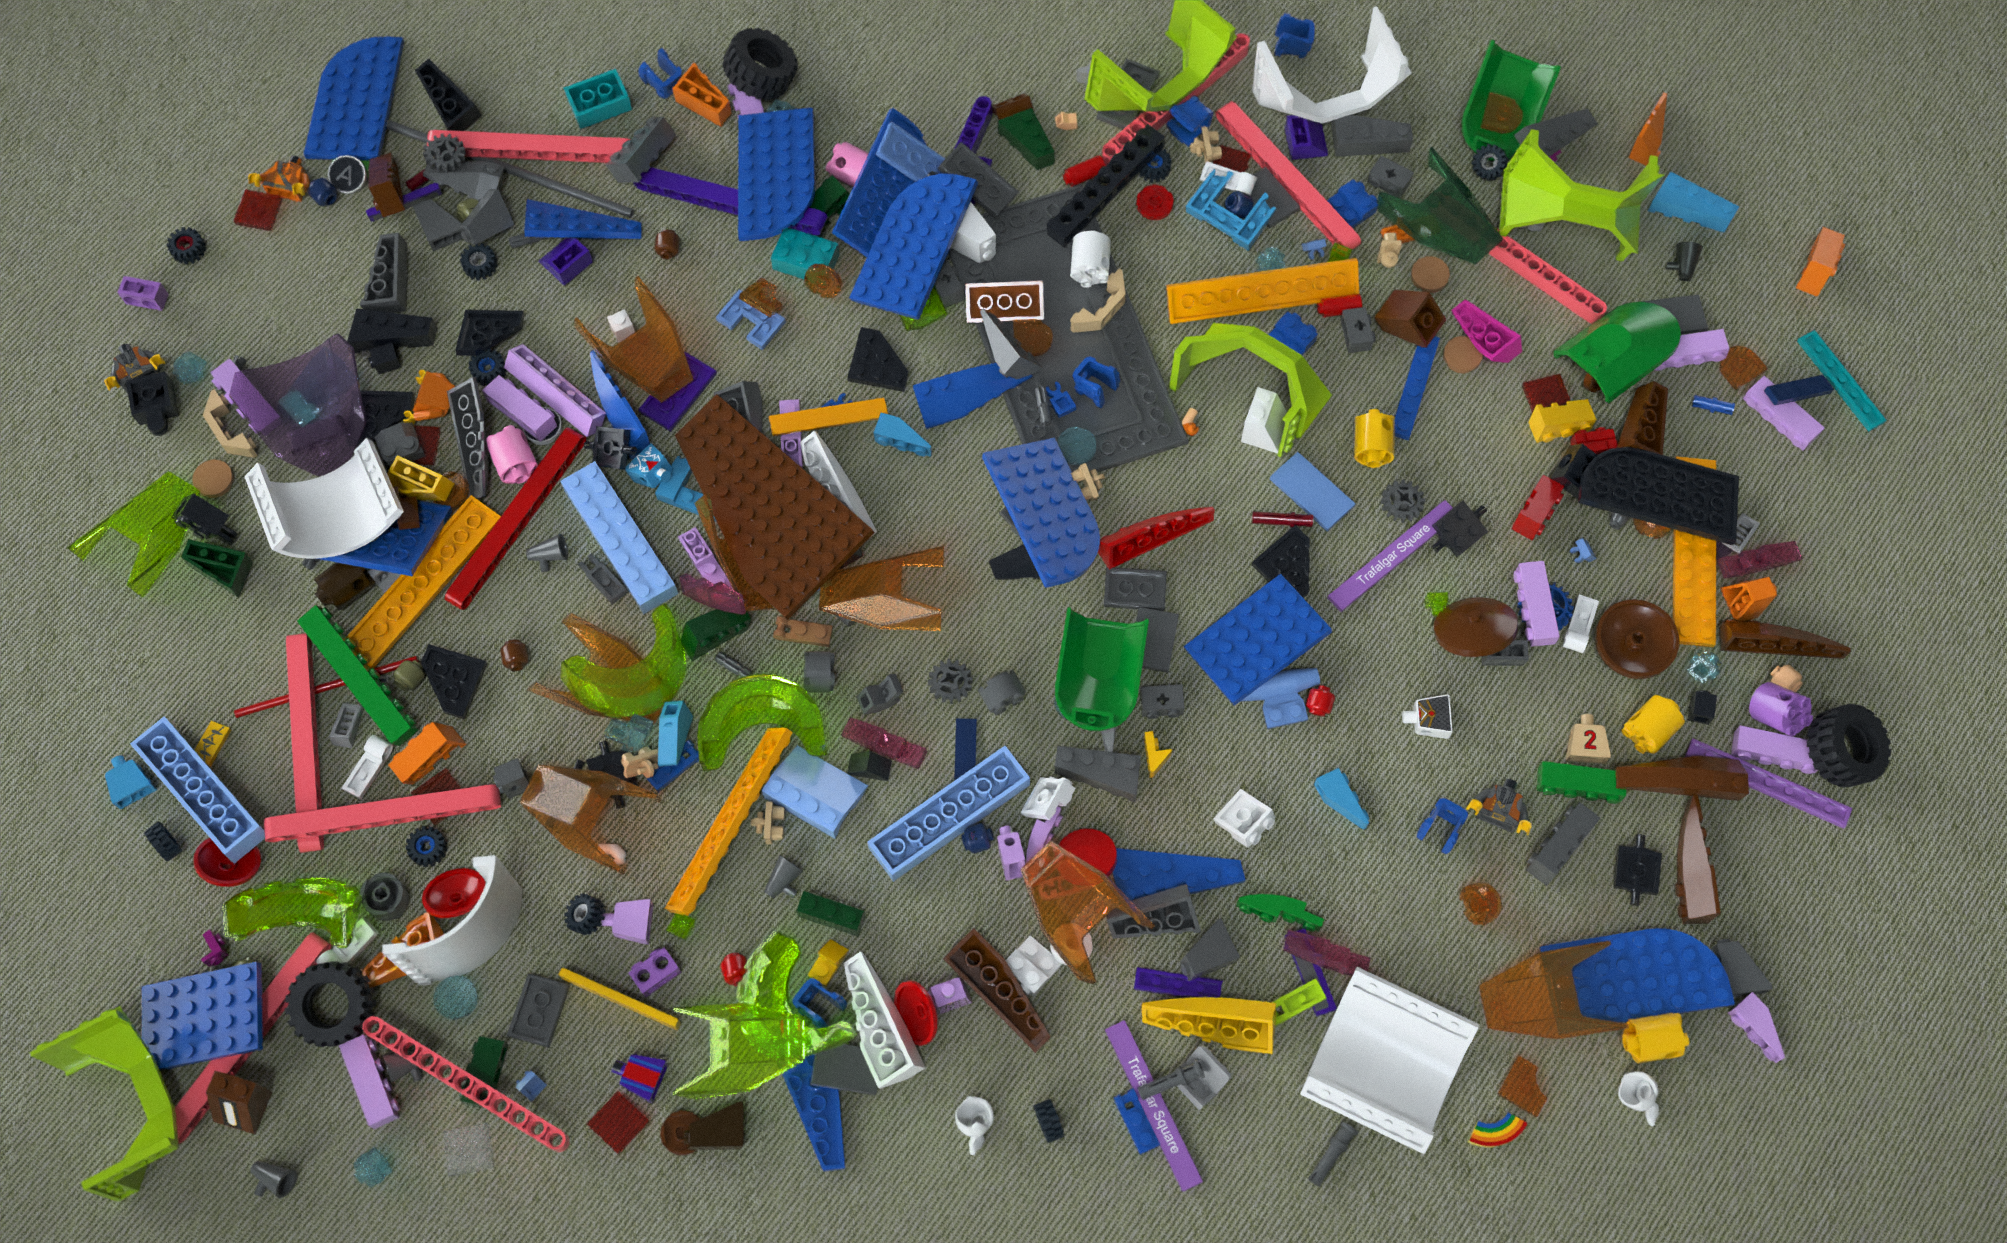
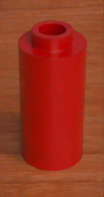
(1083, 171)
(1335, 305)

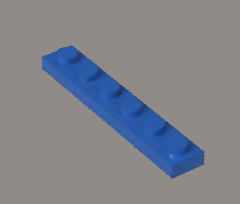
(1414, 389)

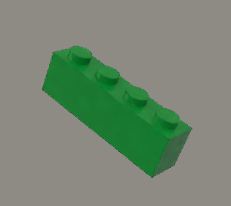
(1579, 781)

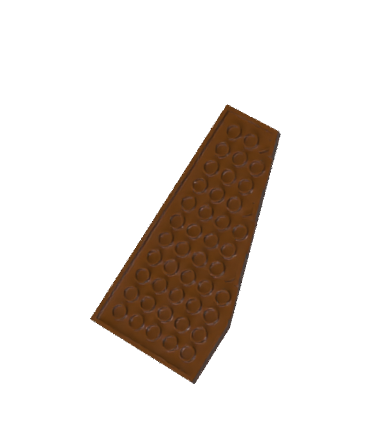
(770, 510)

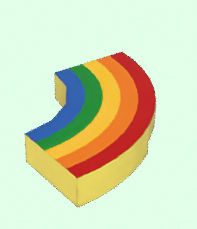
(1497, 1133)

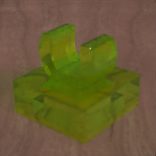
(1436, 601)
(681, 926)

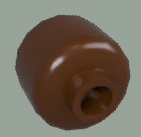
(667, 244)
(514, 655)

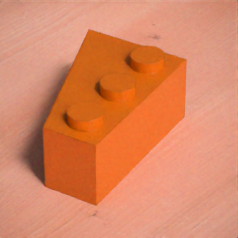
(701, 96)
(1822, 261)
(1749, 598)
(424, 751)

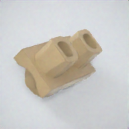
(1207, 138)
(1389, 250)
(1083, 474)
(643, 763)
(770, 832)

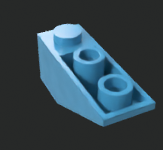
(896, 433)
(673, 731)
(1337, 794)

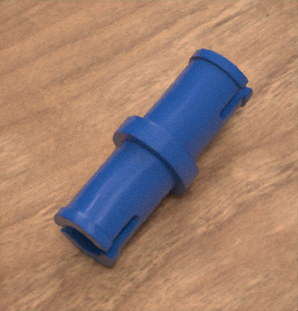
(1713, 405)

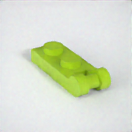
(1299, 1001)

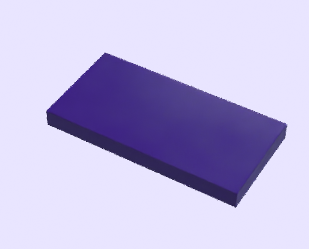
(674, 408)

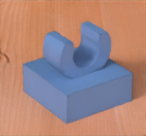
(1313, 246)
(1585, 551)
(530, 1085)

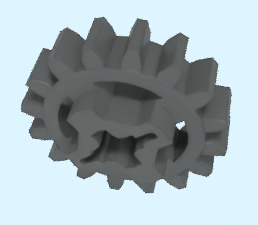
(444, 153)
(1403, 503)
(944, 686)

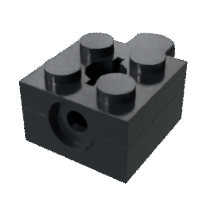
(152, 401)
(1572, 466)
(203, 519)

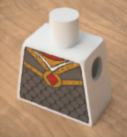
(1431, 717)

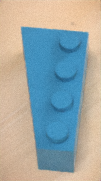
(1693, 203)

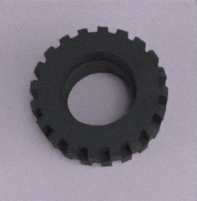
(766, 49)
(1867, 740)
(301, 1003)

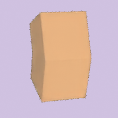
(1066, 121)

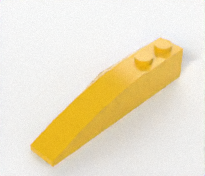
(1229, 1021)

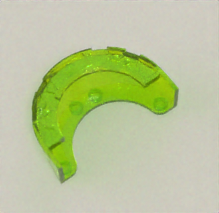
(632, 689)
(754, 702)
(307, 902)
(767, 986)

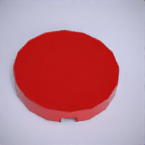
(1154, 202)

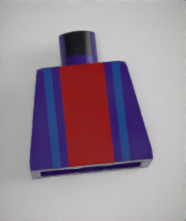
(641, 1075)

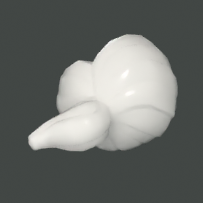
(1640, 1093)
(974, 1119)

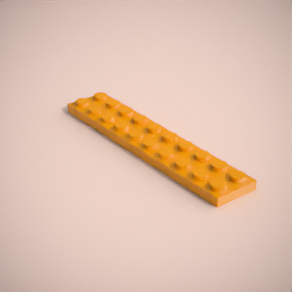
(1261, 290)
(1694, 583)
(412, 594)
(728, 821)

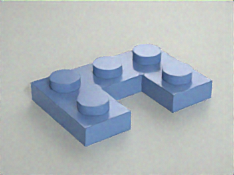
(765, 326)

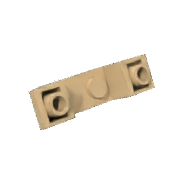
(1086, 321)
(213, 411)

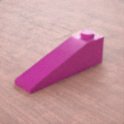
(1487, 333)

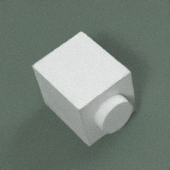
(620, 325)

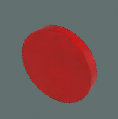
(1093, 848)

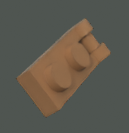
(803, 632)

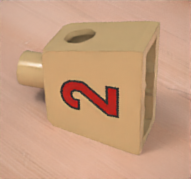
(1588, 742)

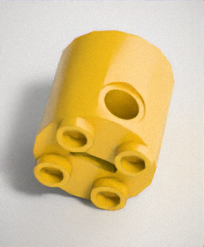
(1374, 438)
(1653, 724)
(1655, 1038)

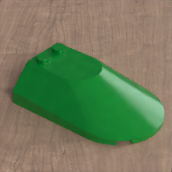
(1511, 77)
(1624, 345)
(1099, 671)

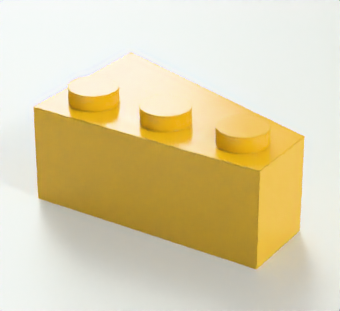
(1561, 420)
(418, 481)

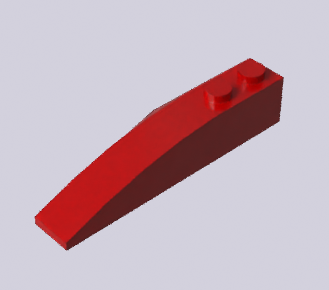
(1150, 534)

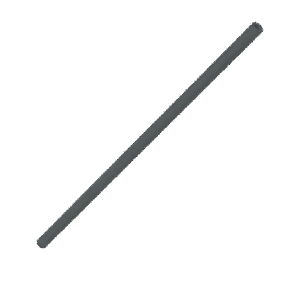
(527, 175)

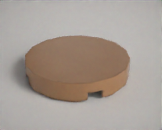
(1430, 274)
(1461, 355)
(213, 478)

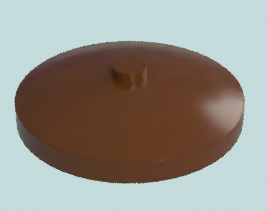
(1476, 627)
(1637, 639)

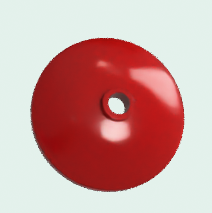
(219, 870)
(453, 893)
(917, 1011)

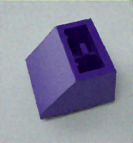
(1305, 138)
(566, 260)

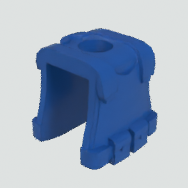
(1294, 36)
(663, 89)
(1189, 119)
(1092, 390)
(1458, 819)
(808, 992)

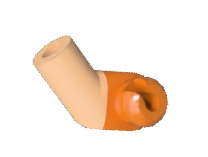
(1188, 424)

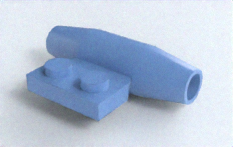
(1281, 696)

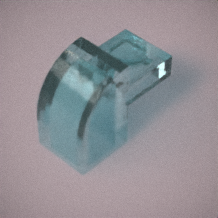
(298, 407)
(630, 735)

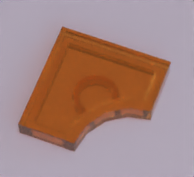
(761, 297)
(1521, 1087)

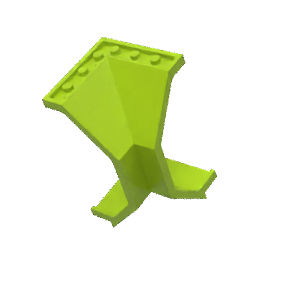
(1203, 41)
(1541, 193)
(1306, 389)
(117, 1044)

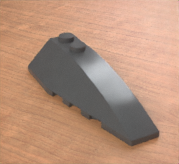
(470, 435)

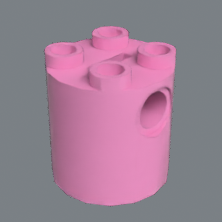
(846, 163)
(511, 455)

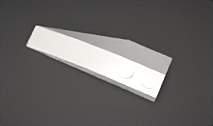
(831, 476)
(881, 1028)

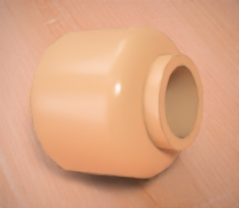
(1787, 677)

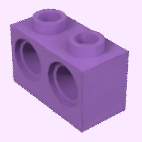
(143, 293)
(658, 976)

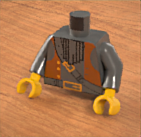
(132, 364)
(1502, 807)

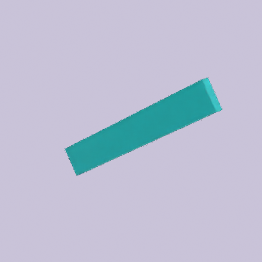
(1841, 380)

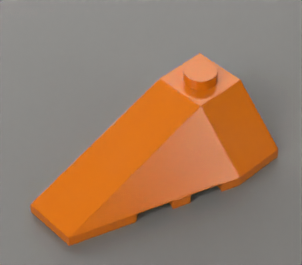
(1650, 135)
(419, 931)

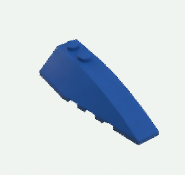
(961, 392)
(617, 407)

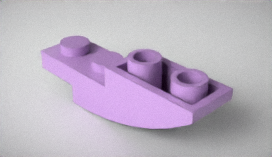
(791, 442)
(702, 557)
(1042, 833)

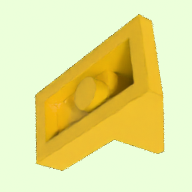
(1154, 758)
(828, 962)

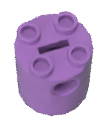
(1781, 708)

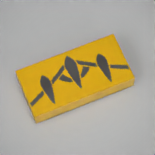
(212, 742)

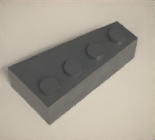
(1559, 131)
(1370, 136)
(1100, 769)

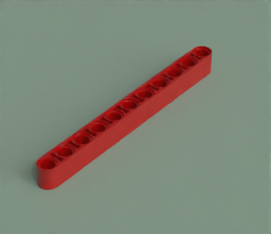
(515, 519)

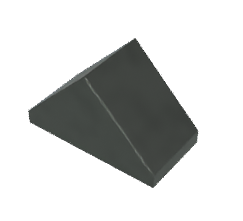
(869, 765)

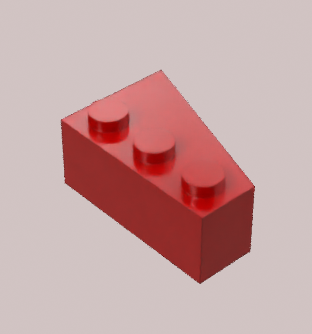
(1538, 508)

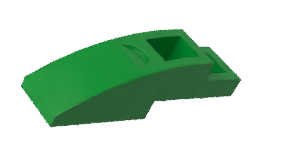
(1271, 906)

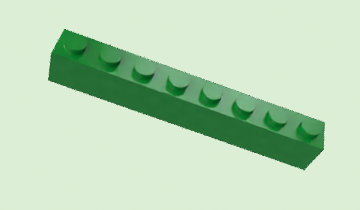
(357, 675)

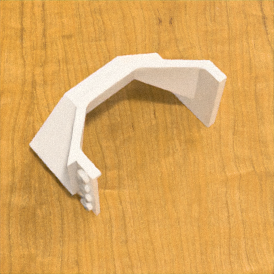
(1385, 71)

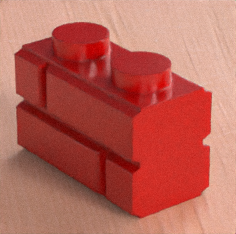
(1597, 440)

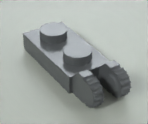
(603, 580)

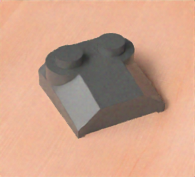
(400, 441)

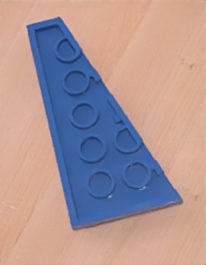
(560, 221)
(1151, 872)
(820, 1114)

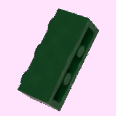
(830, 913)
(485, 1065)

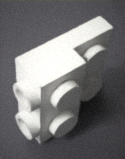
(1047, 796)
(1245, 818)
(1032, 966)

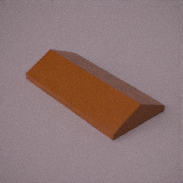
(1005, 300)

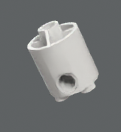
(1090, 258)

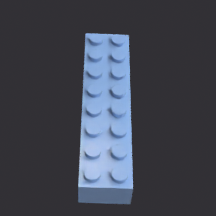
(619, 537)
(199, 790)
(948, 813)

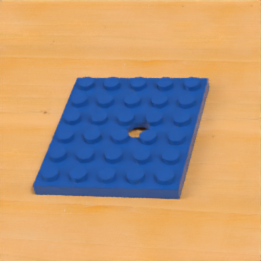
(398, 549)

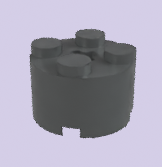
(818, 672)
(1002, 691)
(381, 886)

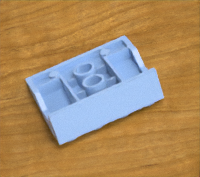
(814, 791)

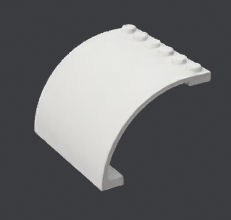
(327, 512)
(474, 938)
(1389, 1059)

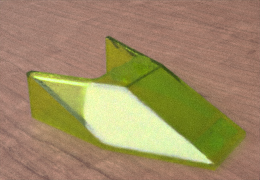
(149, 524)
(746, 1048)

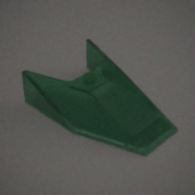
(1446, 219)

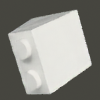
(975, 237)
(1265, 421)

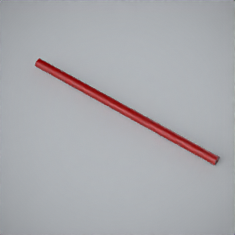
(318, 689)

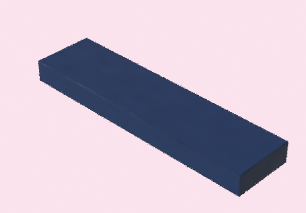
(1798, 390)
(965, 746)

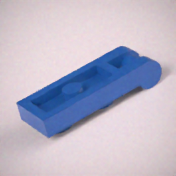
(666, 774)
(1137, 1122)

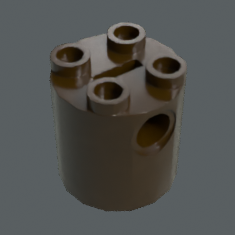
(342, 584)

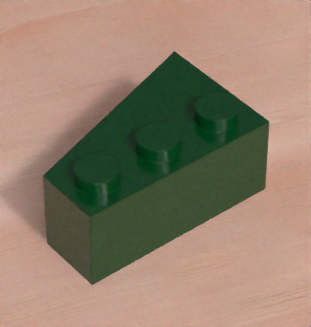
(1028, 137)
(830, 198)
(219, 564)
(712, 630)

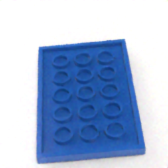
(1257, 639)
(204, 1016)

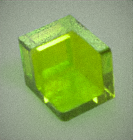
(1339, 252)

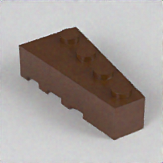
(385, 185)
(1646, 419)

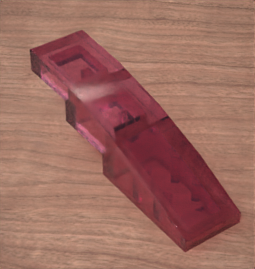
(1760, 559)
(712, 595)
(884, 743)
(1322, 953)

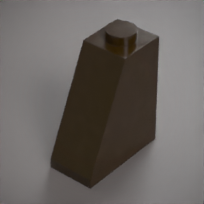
(717, 1131)

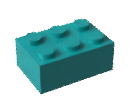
(598, 98)
(800, 250)

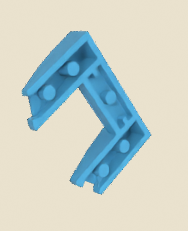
(1243, 232)
(674, 490)

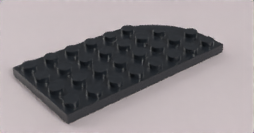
(1663, 492)

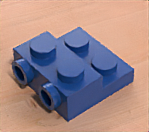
(1354, 203)
(1294, 333)

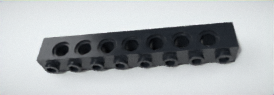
(1064, 233)

